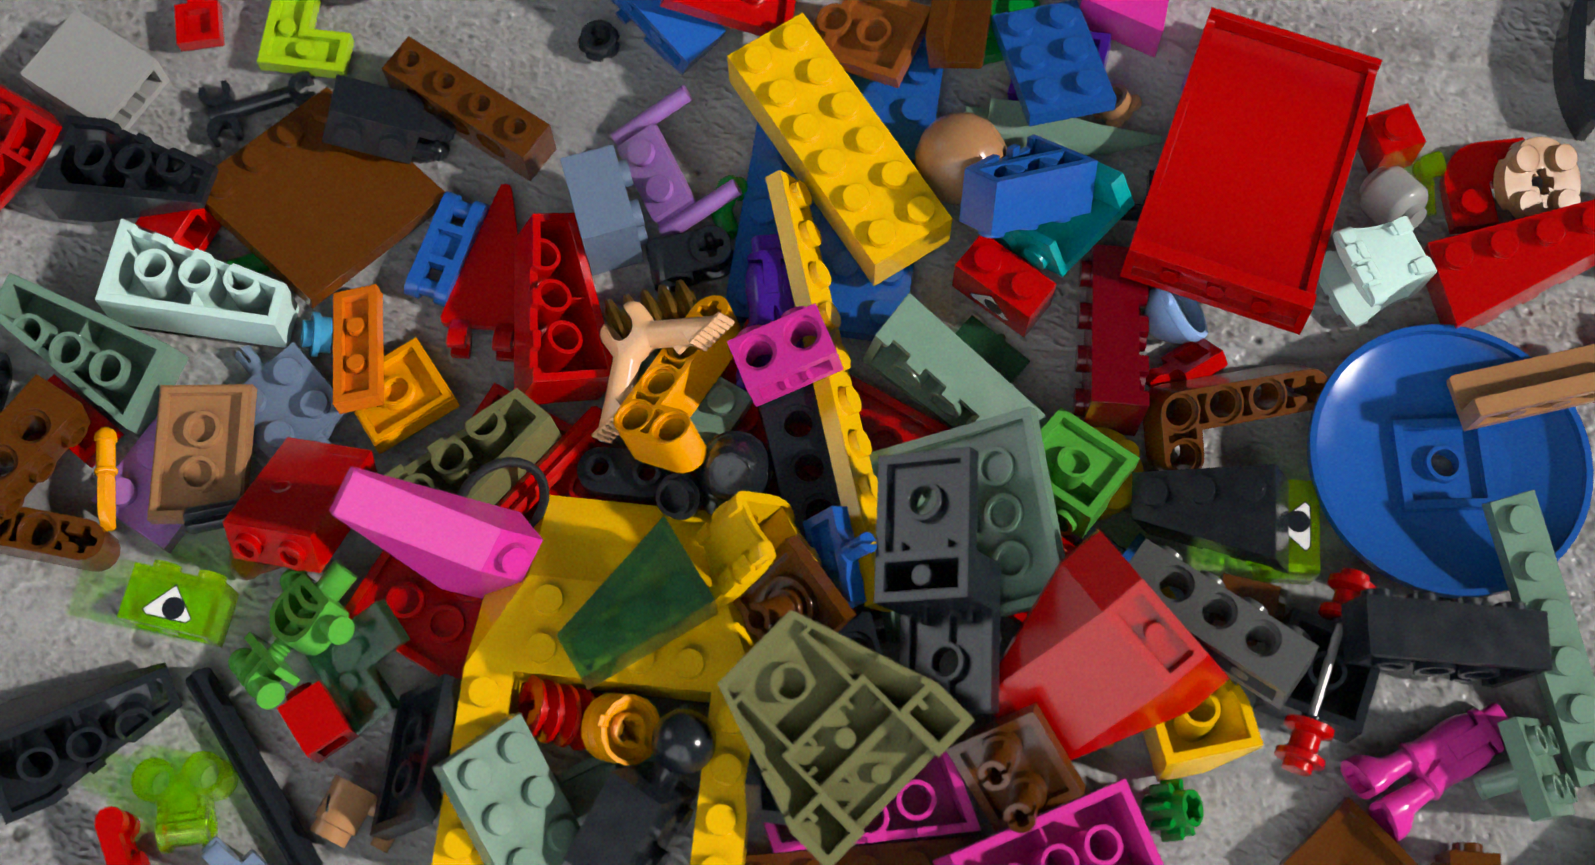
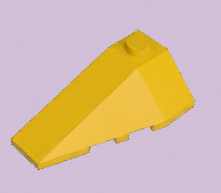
(1206, 736)

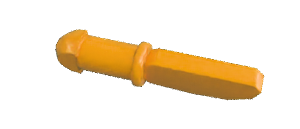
(106, 472)

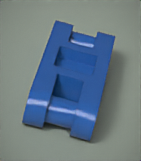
(445, 248)

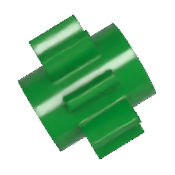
(1172, 810)

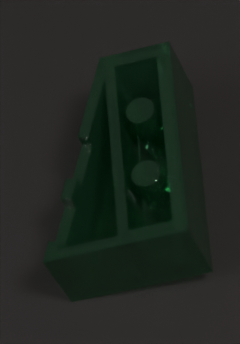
(637, 608)

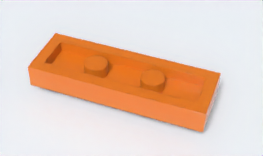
(358, 349)

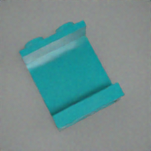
(1062, 245)

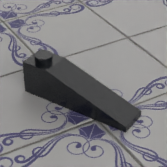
(72, 730)

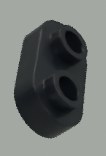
(622, 477)

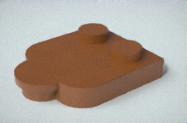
(874, 36)

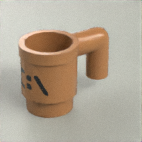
(344, 812)

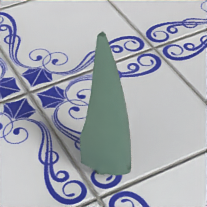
(1071, 133)

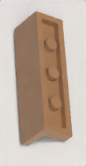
(1524, 387)

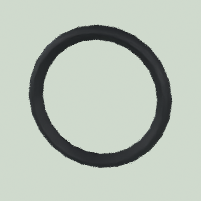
(513, 462)

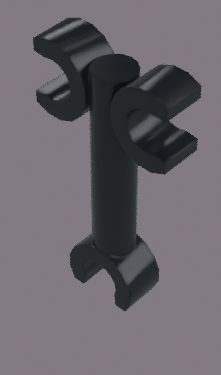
(225, 110)

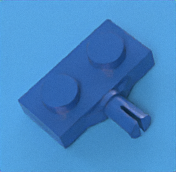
(839, 551)

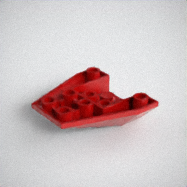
(1103, 654)

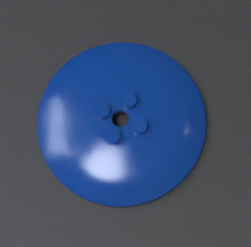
(1376, 476)

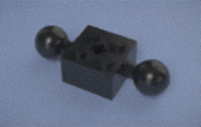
(647, 801)

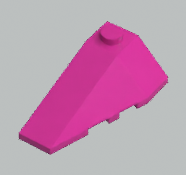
(439, 534)

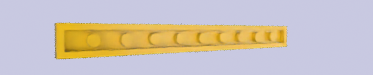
(835, 395)

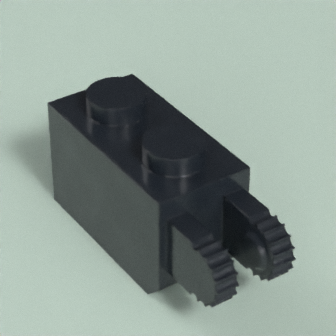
(384, 122)

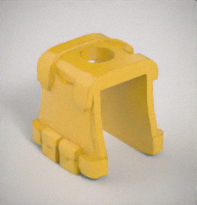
(744, 540)

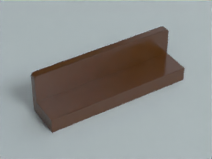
(958, 33)

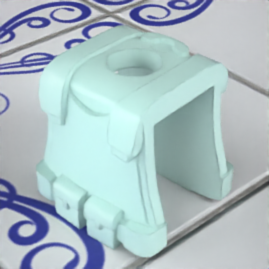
(1374, 269)

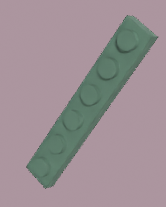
(1537, 581)

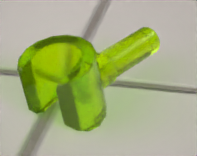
(1424, 170)

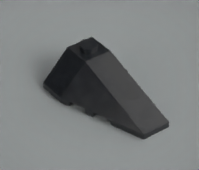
(114, 175)

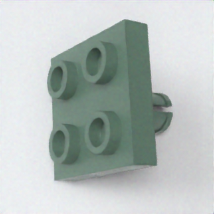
(1531, 770)

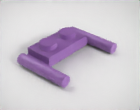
(658, 174)

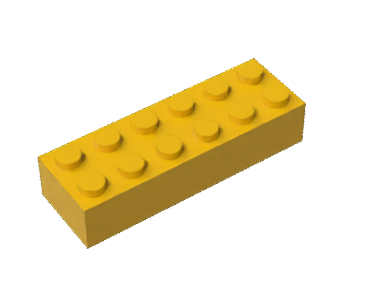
(839, 149)

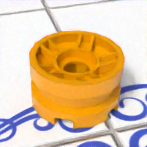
(604, 726)

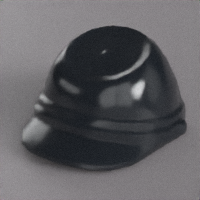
(733, 464)

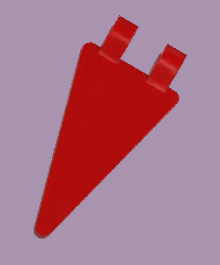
(486, 284)

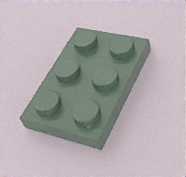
(509, 797)

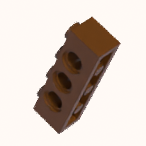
(477, 110)
(36, 409)

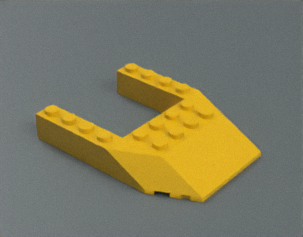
(518, 639)

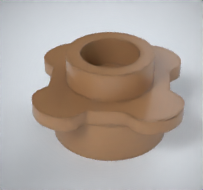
(1124, 107)

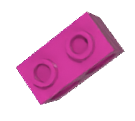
(789, 366)

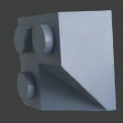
(607, 220)

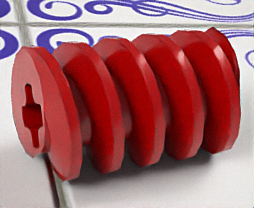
(555, 711)

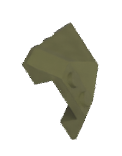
(835, 728)

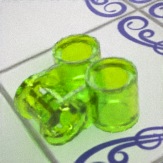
(184, 808)

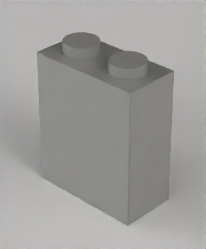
(94, 72)

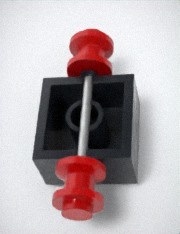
(1331, 695)

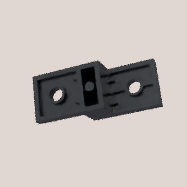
(936, 575)

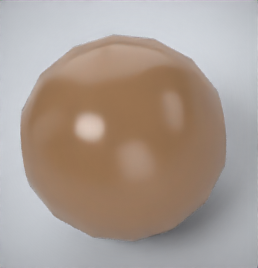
(951, 146)

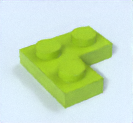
(295, 45)

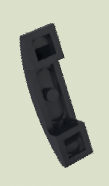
(1572, 91)

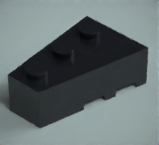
(1218, 509)

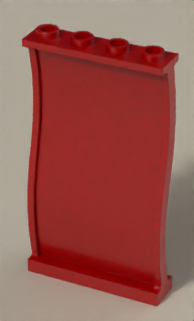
(1253, 171)

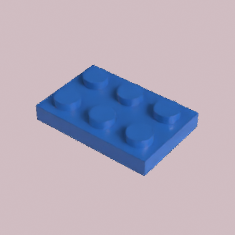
(1053, 63)

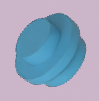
(317, 334)

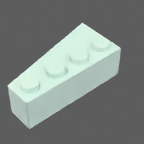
(189, 292)

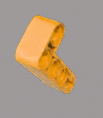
(659, 408)

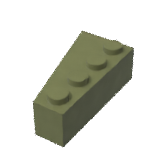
(504, 429)

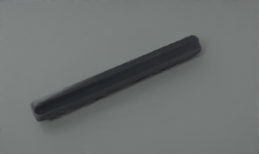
(251, 768)

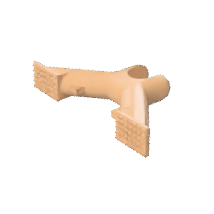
(641, 342)

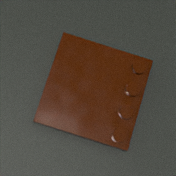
(316, 206)

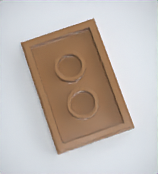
(200, 447)

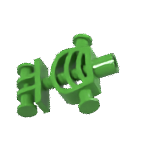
(302, 619)

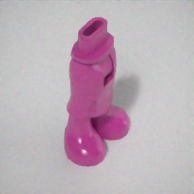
(1431, 762)

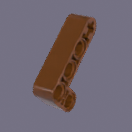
(1234, 407)
(29, 524)

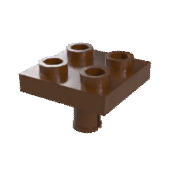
(794, 584)

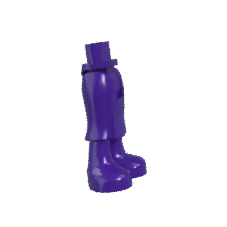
(766, 289)

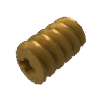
(664, 307)

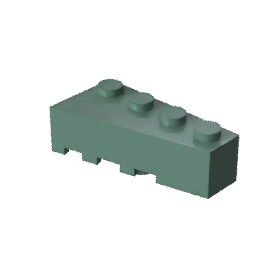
(96, 353)
(941, 370)

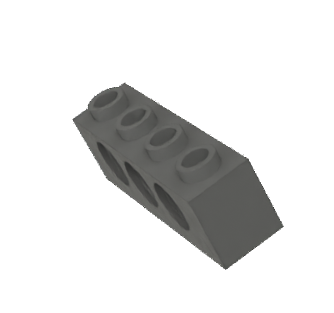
(1266, 675)

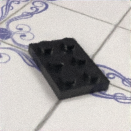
(419, 740)

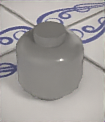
(1393, 194)

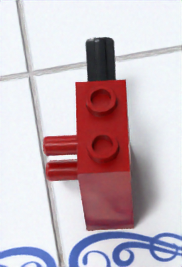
(287, 507)

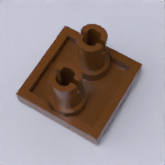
(1016, 769)

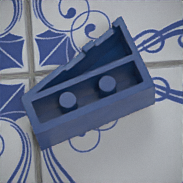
(671, 34)
(1027, 188)

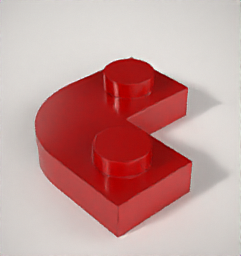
(1468, 185)

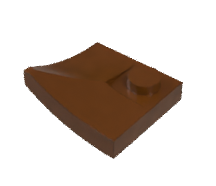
(1348, 838)

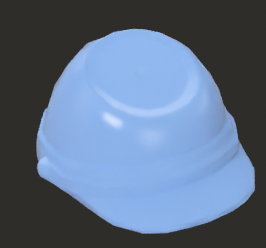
(1175, 317)

